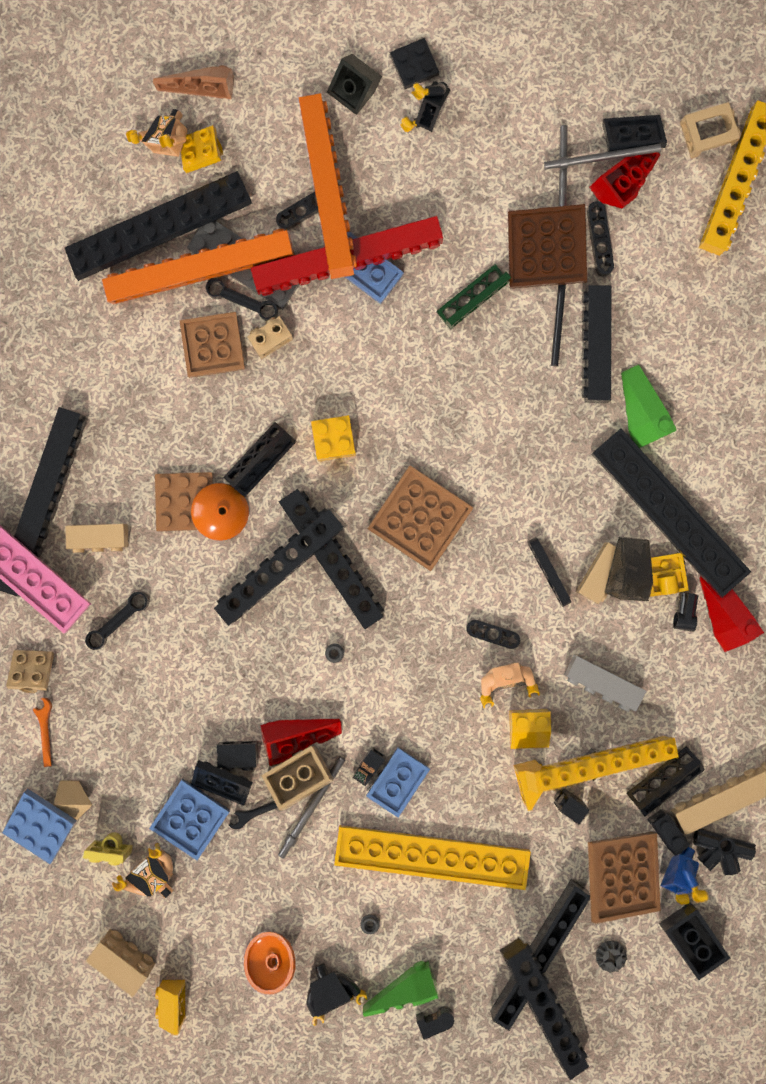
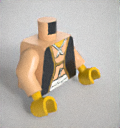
(164, 135)
(506, 678)
(149, 875)

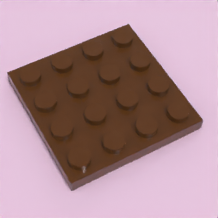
(547, 246)

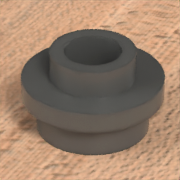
(339, 648)
(370, 930)

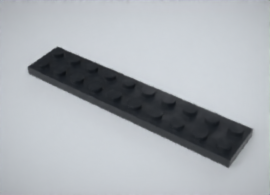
(157, 225)
(671, 513)

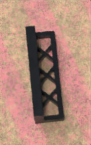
(261, 461)
(669, 787)

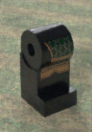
(369, 766)
(436, 1022)

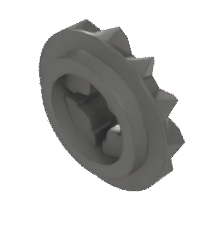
(616, 949)

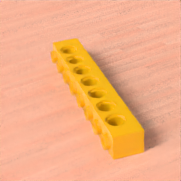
(751, 132)
(600, 764)

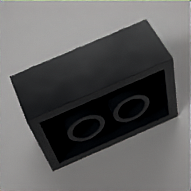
(694, 940)

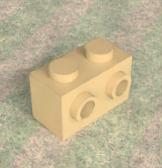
(270, 337)

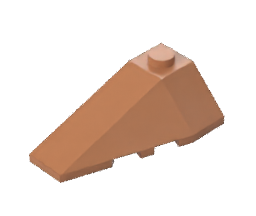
(203, 82)

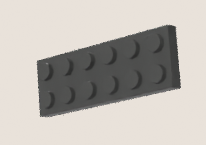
(215, 234)

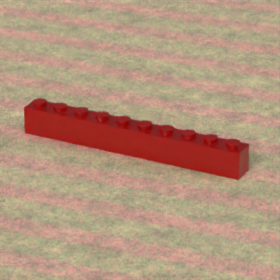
(367, 250)

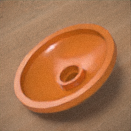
(206, 512)
(260, 963)

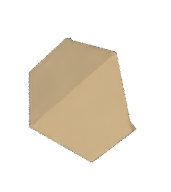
(72, 798)

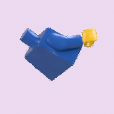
(681, 878)

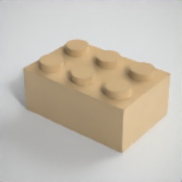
(297, 778)
(121, 962)

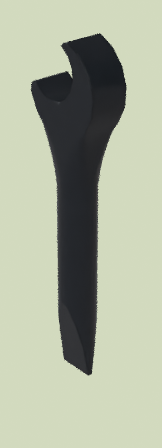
(245, 816)

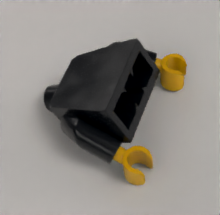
(431, 107)
(330, 993)

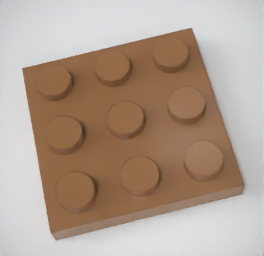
(212, 344)
(175, 497)

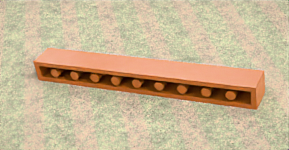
(326, 186)
(197, 267)

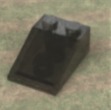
(631, 570)

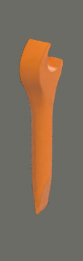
(43, 717)

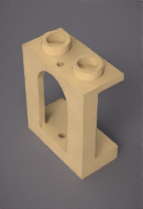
(691, 135)

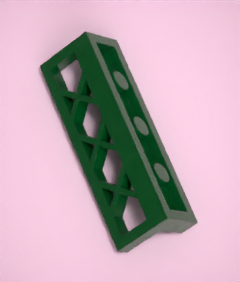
(478, 299)

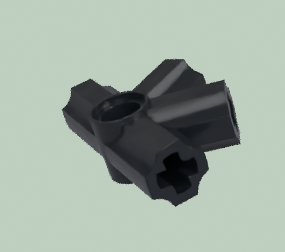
(726, 856)

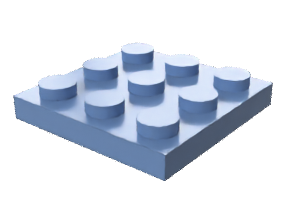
(189, 819)
(39, 826)

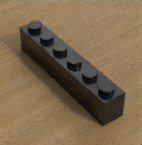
(597, 343)

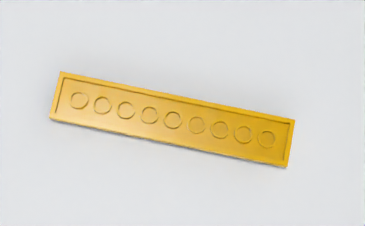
(432, 857)

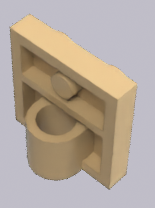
(30, 670)

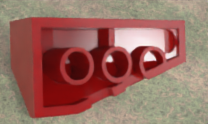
(624, 180)
(730, 618)
(288, 737)

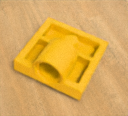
(201, 149)
(668, 575)

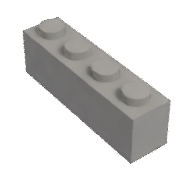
(601, 681)

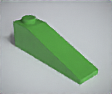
(644, 410)
(413, 986)

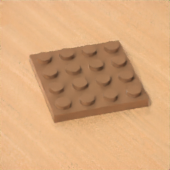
(420, 518)
(624, 877)

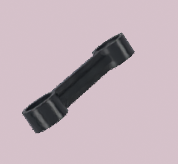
(240, 299)
(117, 621)

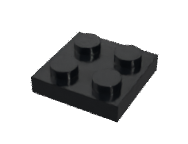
(414, 63)

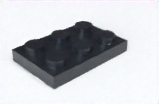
(633, 132)
(221, 782)

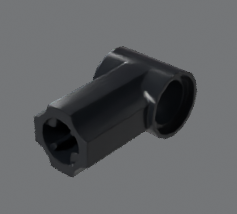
(686, 616)

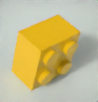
(333, 438)

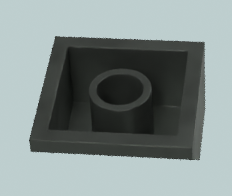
(353, 83)

